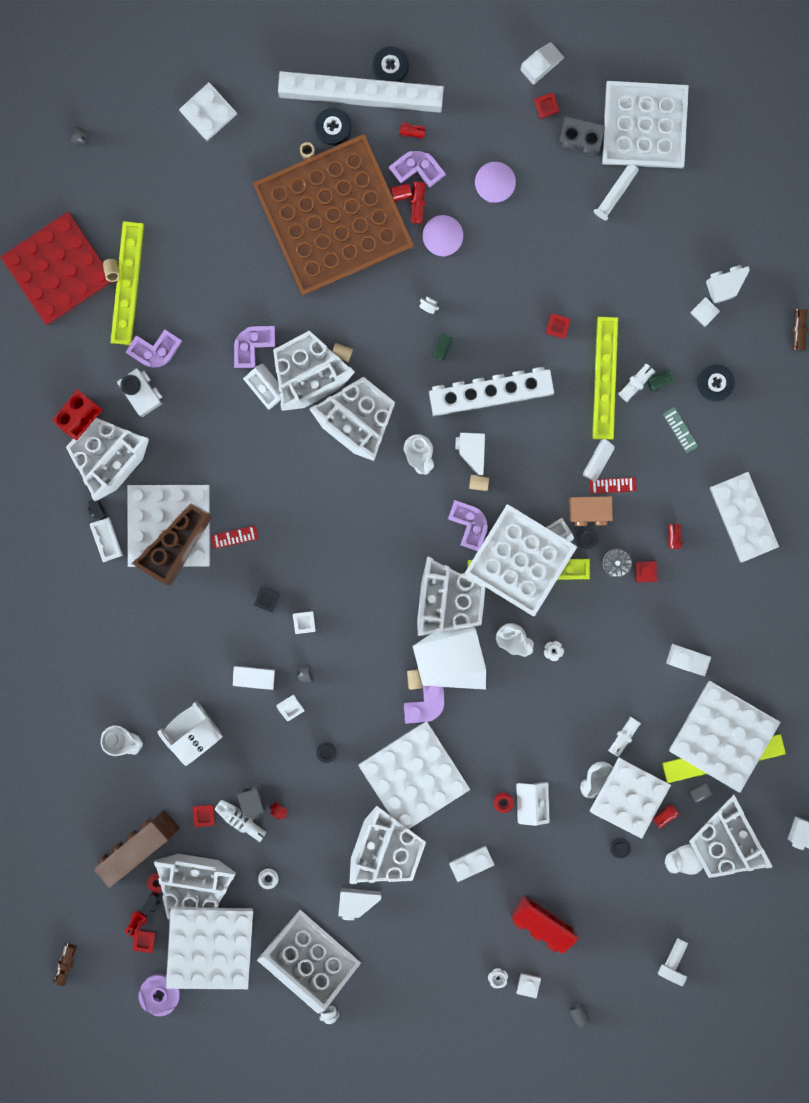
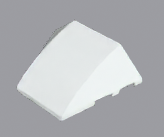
(308, 371)
(356, 417)
(106, 456)
(448, 600)
(451, 659)
(728, 843)
(385, 850)
(192, 881)

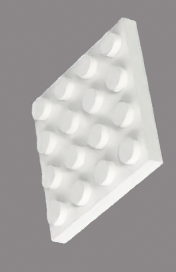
(645, 124)
(153, 511)
(520, 560)
(724, 736)
(414, 776)
(209, 948)

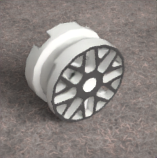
(617, 562)

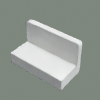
(533, 803)

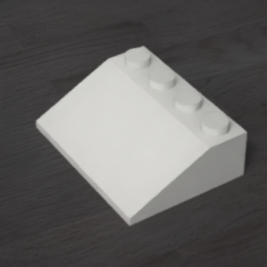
(309, 962)

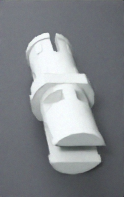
(636, 383)
(624, 737)

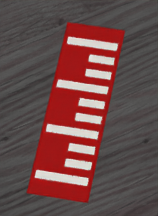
(613, 485)
(234, 537)

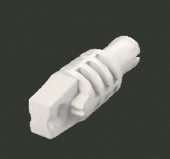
(235, 818)

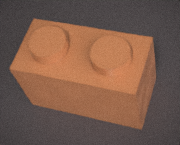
(590, 510)

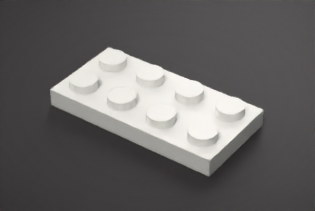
(744, 517)

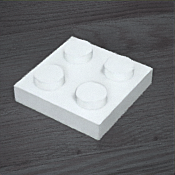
(208, 111)

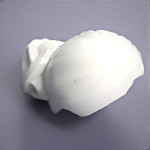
(419, 453)
(514, 640)
(119, 741)
(596, 779)
(683, 860)

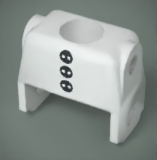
(190, 734)

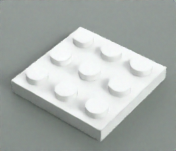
(630, 798)

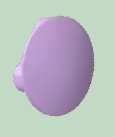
(495, 182)
(443, 235)

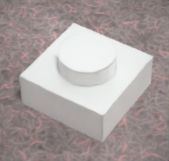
(704, 311)
(304, 622)
(290, 708)
(528, 985)

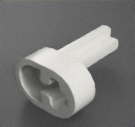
(669, 969)

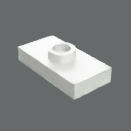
(106, 539)

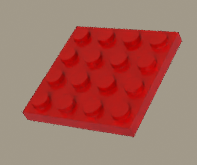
(56, 268)

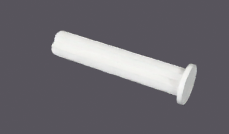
(616, 192)

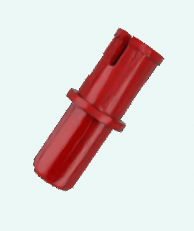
(417, 202)

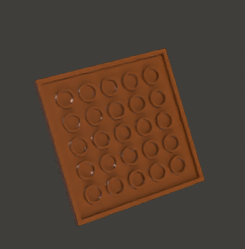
(333, 214)

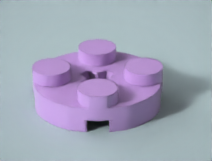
(155, 1005)

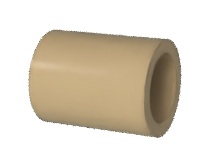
(307, 145)
(111, 270)
(342, 352)
(479, 482)
(414, 679)

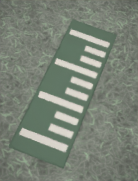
(680, 430)

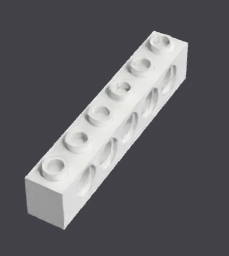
(543, 388)

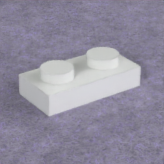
(471, 863)

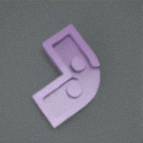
(418, 163)
(250, 339)
(154, 355)
(475, 523)
(425, 710)

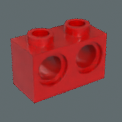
(77, 415)

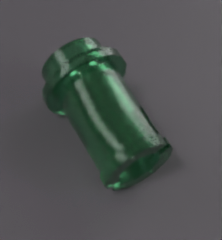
(442, 346)
(661, 380)

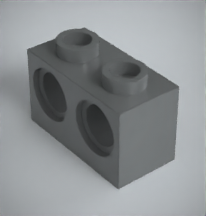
(582, 130)
(252, 801)

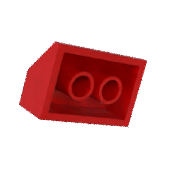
(544, 926)

